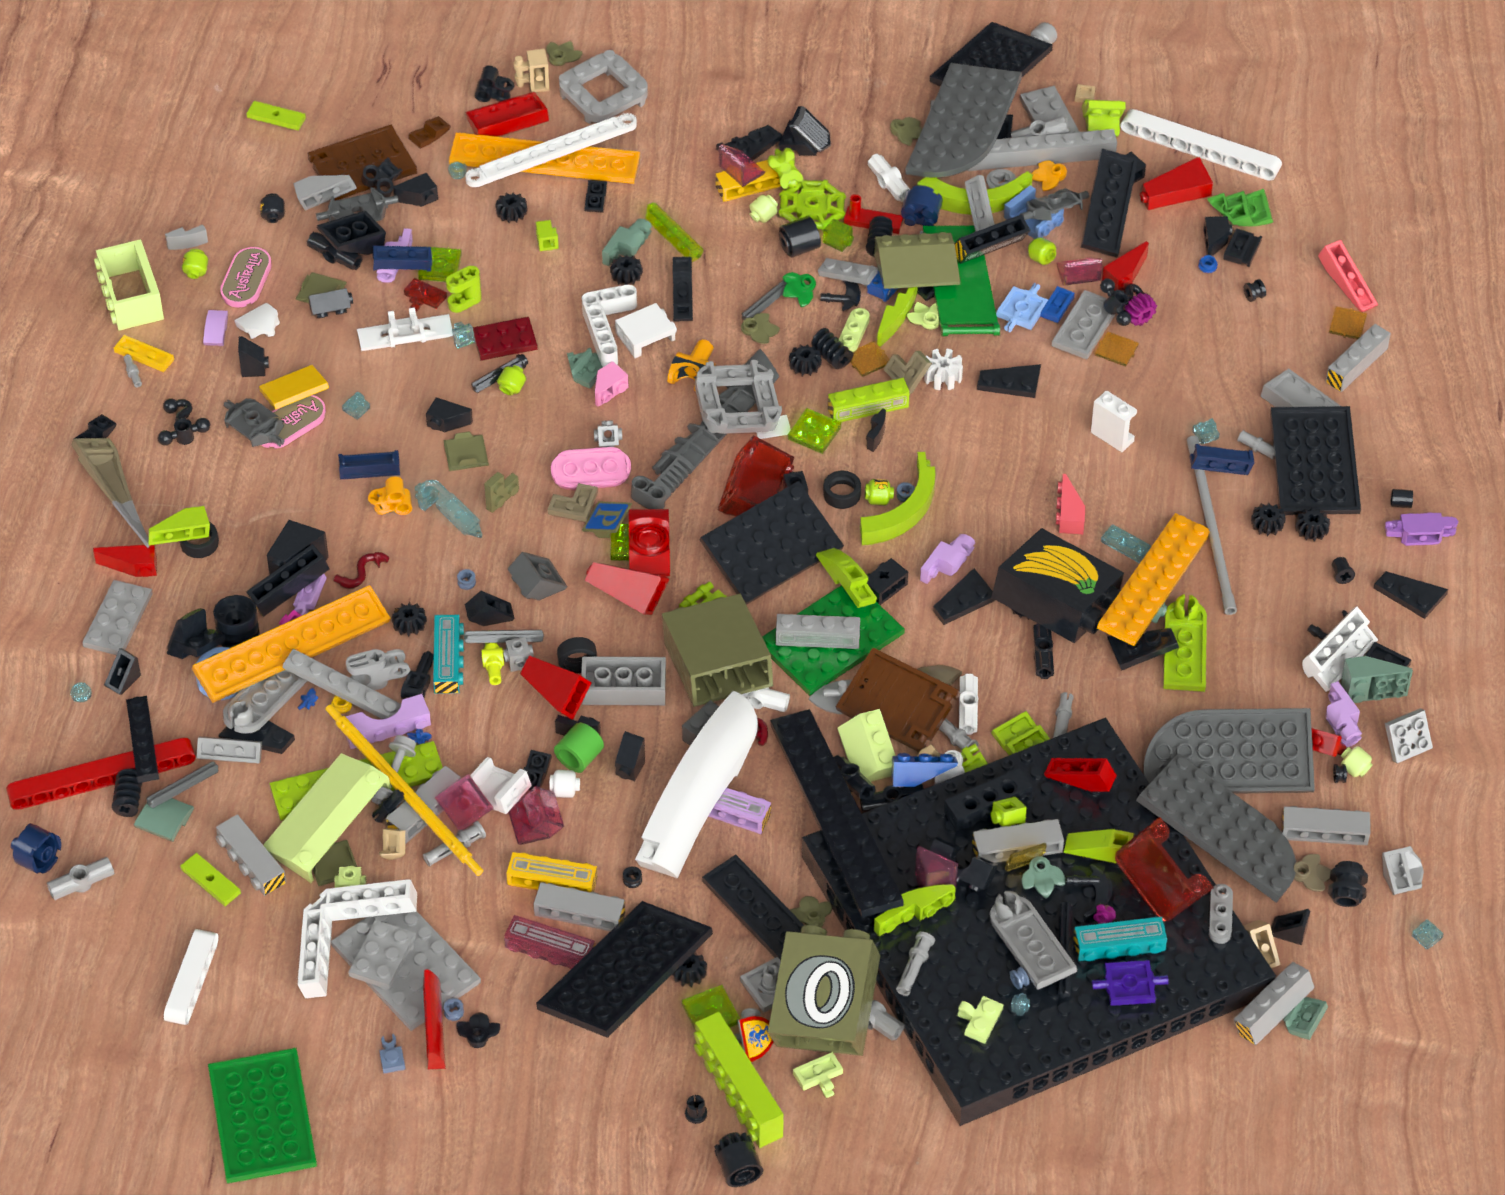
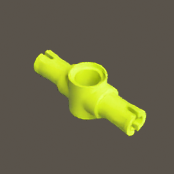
(493, 661)

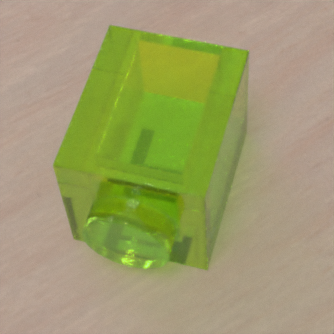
(838, 235)

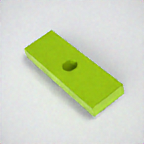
(276, 115)
(210, 879)

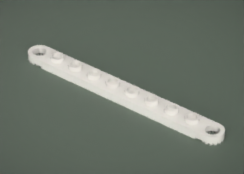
(551, 150)

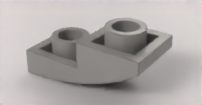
(180, 239)

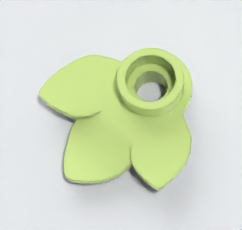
(925, 316)

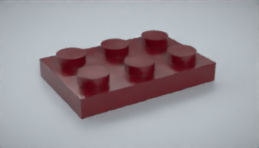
(505, 338)

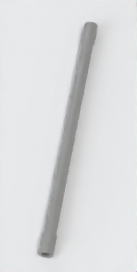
(1227, 596)

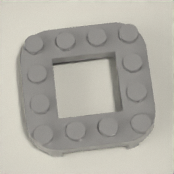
(611, 64)
(733, 375)

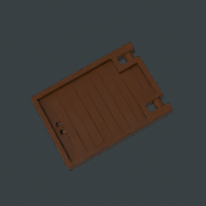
(355, 153)
(904, 696)

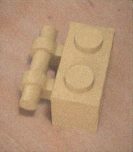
(537, 70)

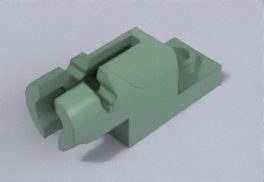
(626, 241)

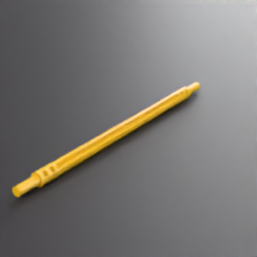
(409, 795)

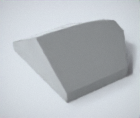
(1402, 870)

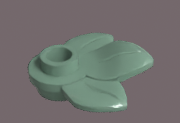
(1044, 878)

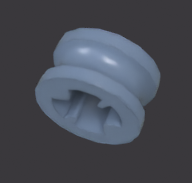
(904, 487)
(466, 585)
(1019, 977)
(456, 1014)

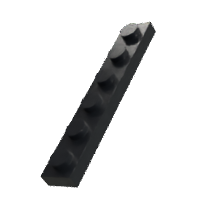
(142, 739)

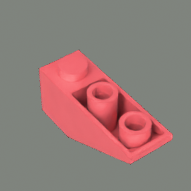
(1071, 507)

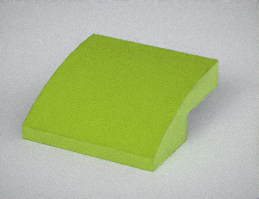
(1019, 734)

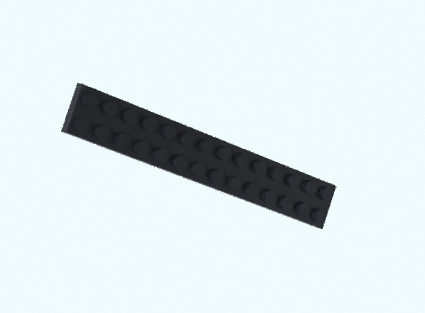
(837, 813)

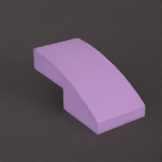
(215, 327)

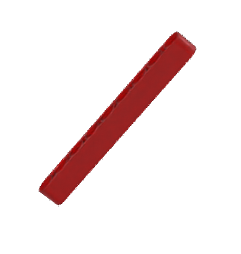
(93, 775)

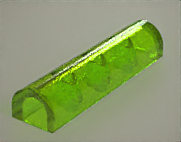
(673, 232)

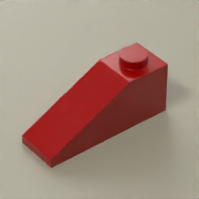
(1125, 268)
(132, 559)
(1084, 773)

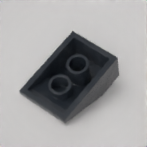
(354, 233)

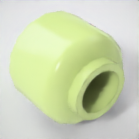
(763, 208)
(1356, 761)

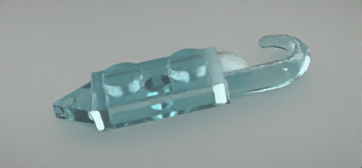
(453, 509)

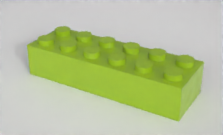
(738, 1080)

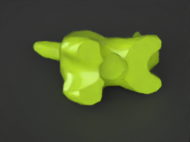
(784, 165)

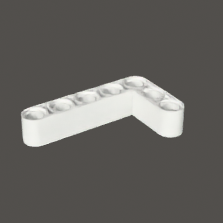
(596, 307)

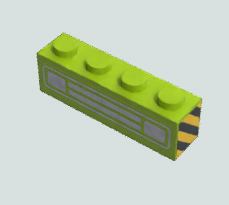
(868, 400)

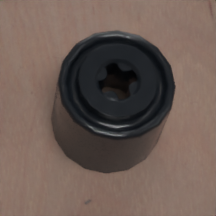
(799, 236)

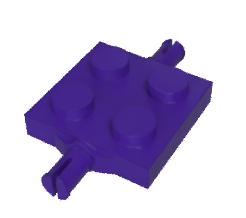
(1130, 982)

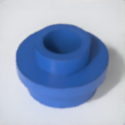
(1208, 264)

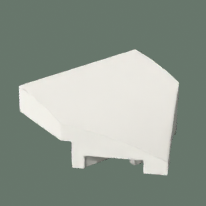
(259, 321)

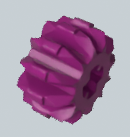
(1141, 309)

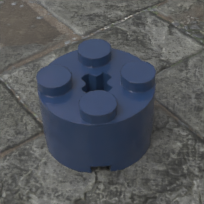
(921, 206)
(36, 849)

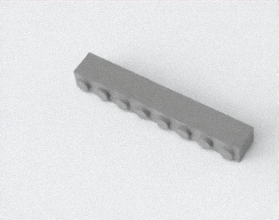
(1054, 148)

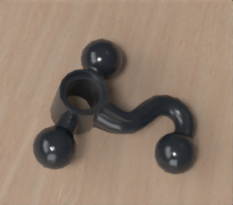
(1118, 299)
(183, 427)

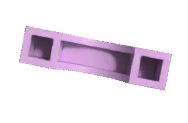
(411, 716)

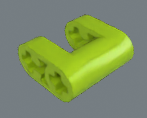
(466, 290)

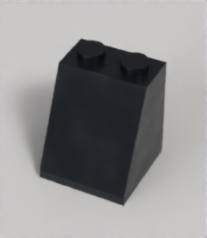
(292, 541)

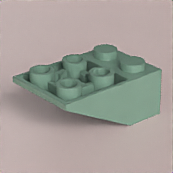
(1374, 679)

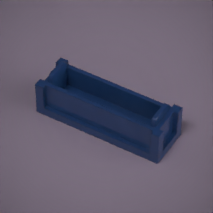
(402, 257)
(1222, 460)
(369, 465)

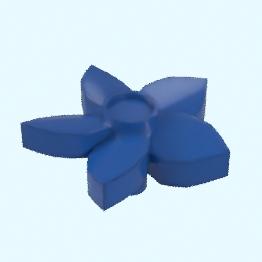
(308, 699)
(420, 736)

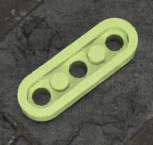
(855, 328)

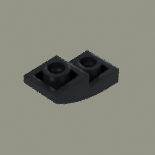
(596, 196)
(98, 428)
(877, 430)
(564, 724)
(537, 767)

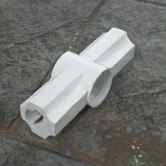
(888, 176)
(768, 698)
(968, 703)

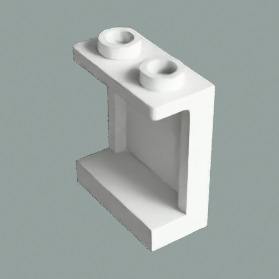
(644, 328)
(1112, 421)
(500, 786)

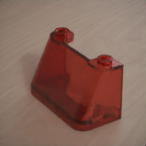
(754, 476)
(1156, 873)

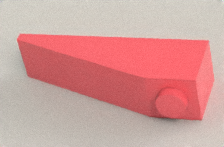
(1346, 275)

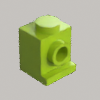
(546, 236)
(1008, 812)

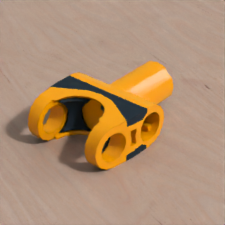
(688, 365)

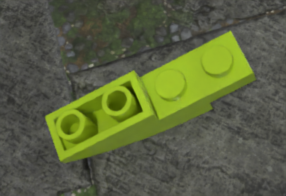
(849, 574)
(918, 902)

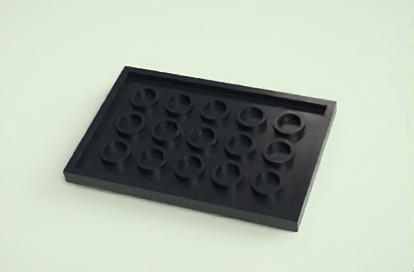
(997, 49)
(1315, 459)
(770, 542)

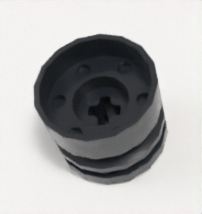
(236, 619)

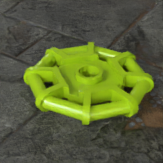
(812, 192)

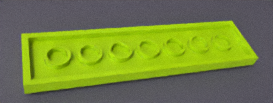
(413, 771)

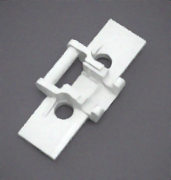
(404, 331)

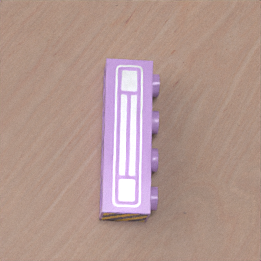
(742, 810)

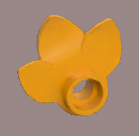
(1049, 174)

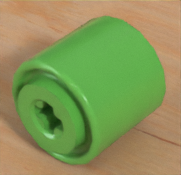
(579, 747)

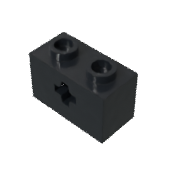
(887, 580)

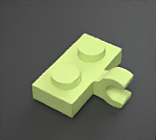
(981, 1019)
(819, 1072)

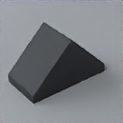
(123, 672)
(1291, 926)

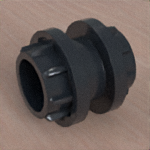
(1348, 884)

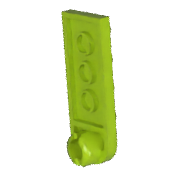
(1187, 664)

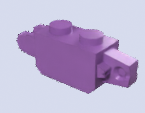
(1421, 528)

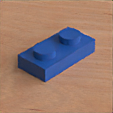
(1057, 304)

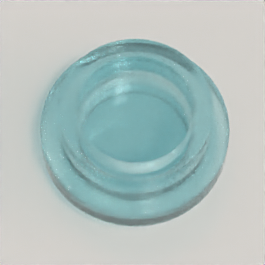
(457, 170)
(81, 692)
(1020, 1004)

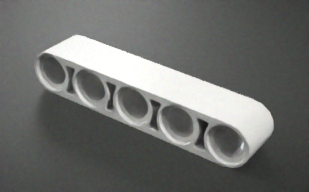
(191, 977)

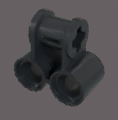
(492, 85)
(384, 176)

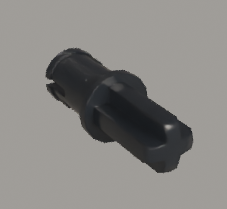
(388, 805)

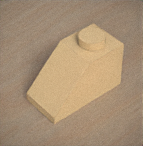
(1263, 938)

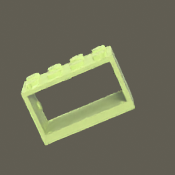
(122, 260)

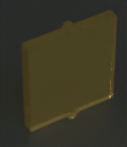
(1348, 323)
(1116, 349)
(869, 359)
(1025, 856)

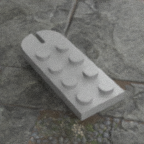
(260, 701)
(1030, 940)

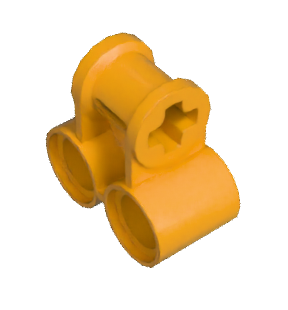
(392, 497)

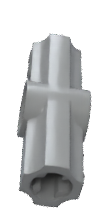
(1053, 126)
(71, 882)
(884, 1022)

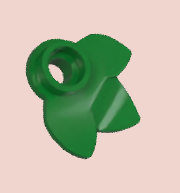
(797, 288)

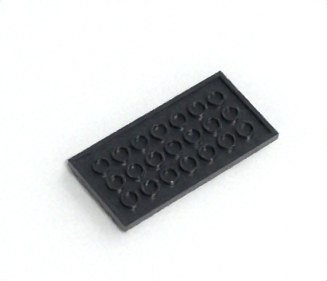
(624, 969)

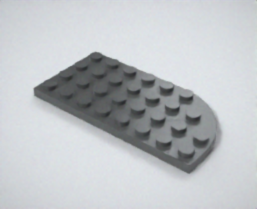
(963, 120)
(1240, 748)
(1222, 826)

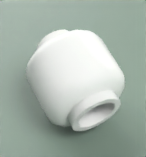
(564, 783)

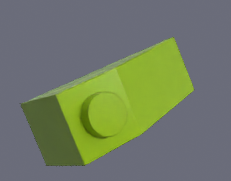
(182, 526)

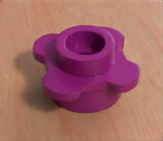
(1104, 914)

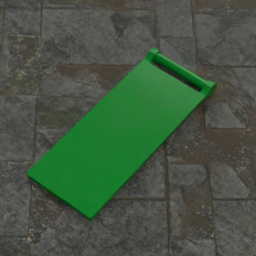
(972, 299)

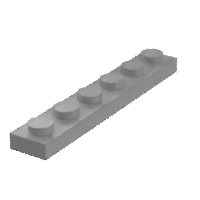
(340, 685)

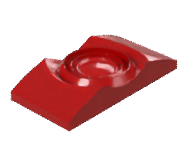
(649, 541)

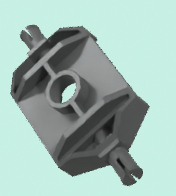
(372, 202)
(1045, 206)
(260, 430)

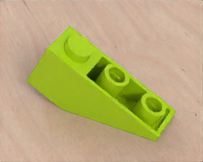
(1097, 844)

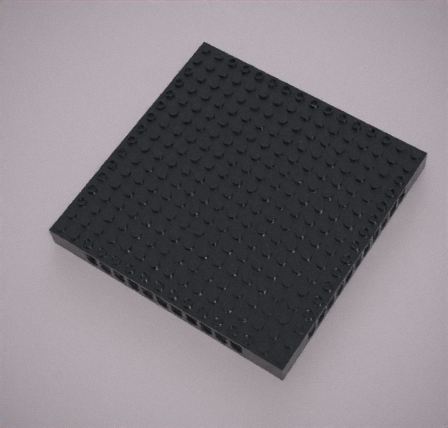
(970, 960)

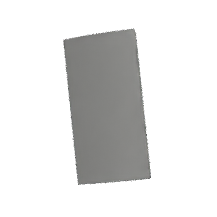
(1293, 391)

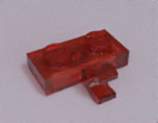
(424, 293)

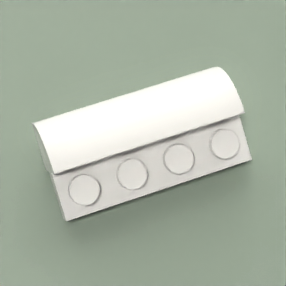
(1347, 640)

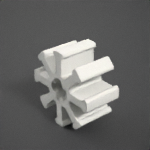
(944, 369)

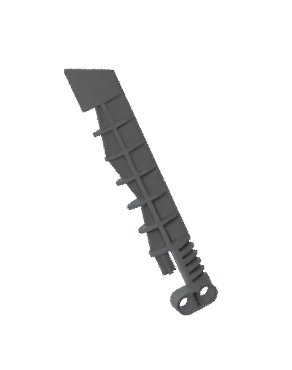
(692, 450)

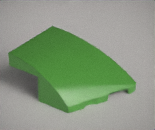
(1244, 209)

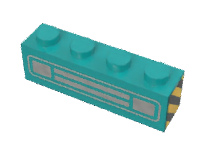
(447, 656)
(1120, 939)

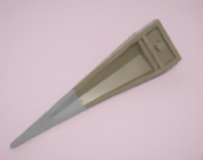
(104, 466)

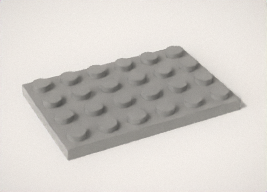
(427, 953)

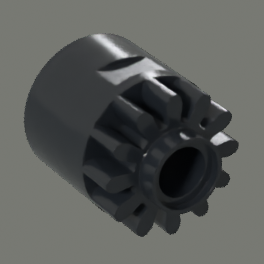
(738, 1159)

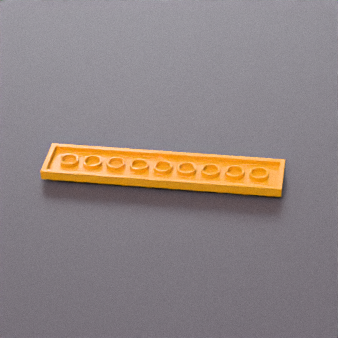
(585, 163)
(1154, 579)
(308, 634)

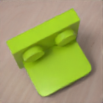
(1103, 114)

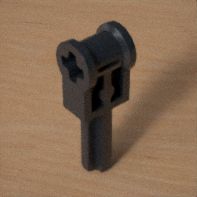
(419, 680)

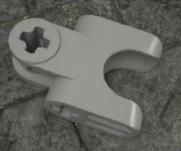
(376, 667)

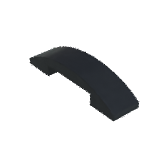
(682, 289)

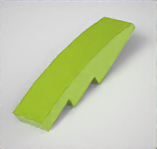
(896, 315)

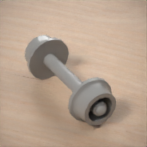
(403, 747)

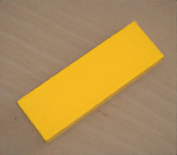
(144, 353)

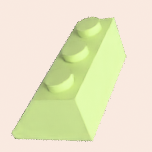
(868, 744)

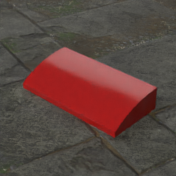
(508, 115)
(433, 1021)

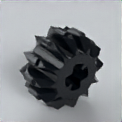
(511, 207)
(626, 269)
(805, 360)
(1268, 519)
(1312, 524)
(409, 619)
(691, 970)

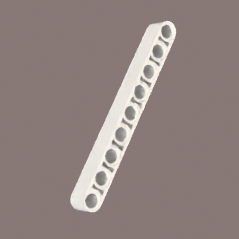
(1201, 144)

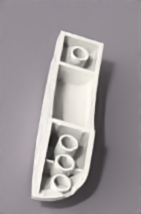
(697, 785)

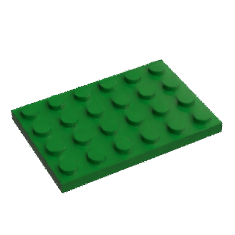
(820, 665)
(262, 1115)

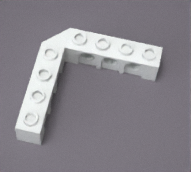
(344, 904)

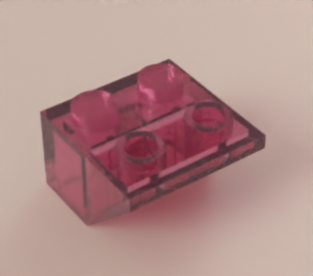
(536, 816)

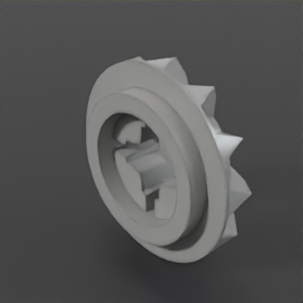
(997, 176)

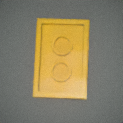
(293, 387)

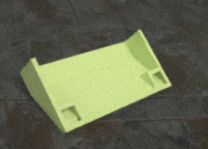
(324, 814)

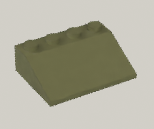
(916, 260)

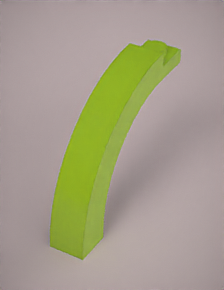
(957, 201)
(904, 517)

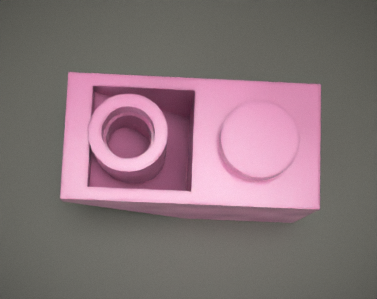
(610, 382)

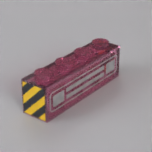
(546, 942)

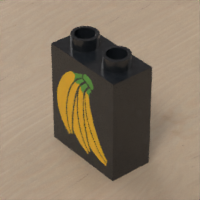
(1057, 585)

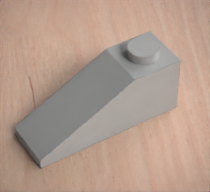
(319, 189)

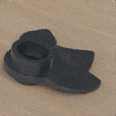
(478, 1029)

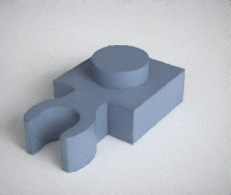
(391, 1056)

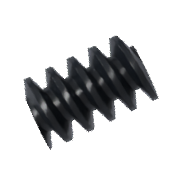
(878, 227)
(832, 349)
(126, 793)

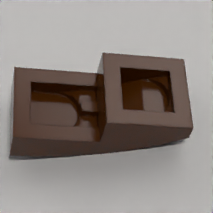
(432, 130)

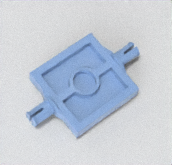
(1022, 307)

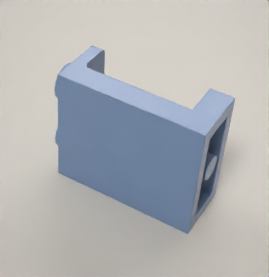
(1038, 228)

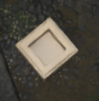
(1084, 93)

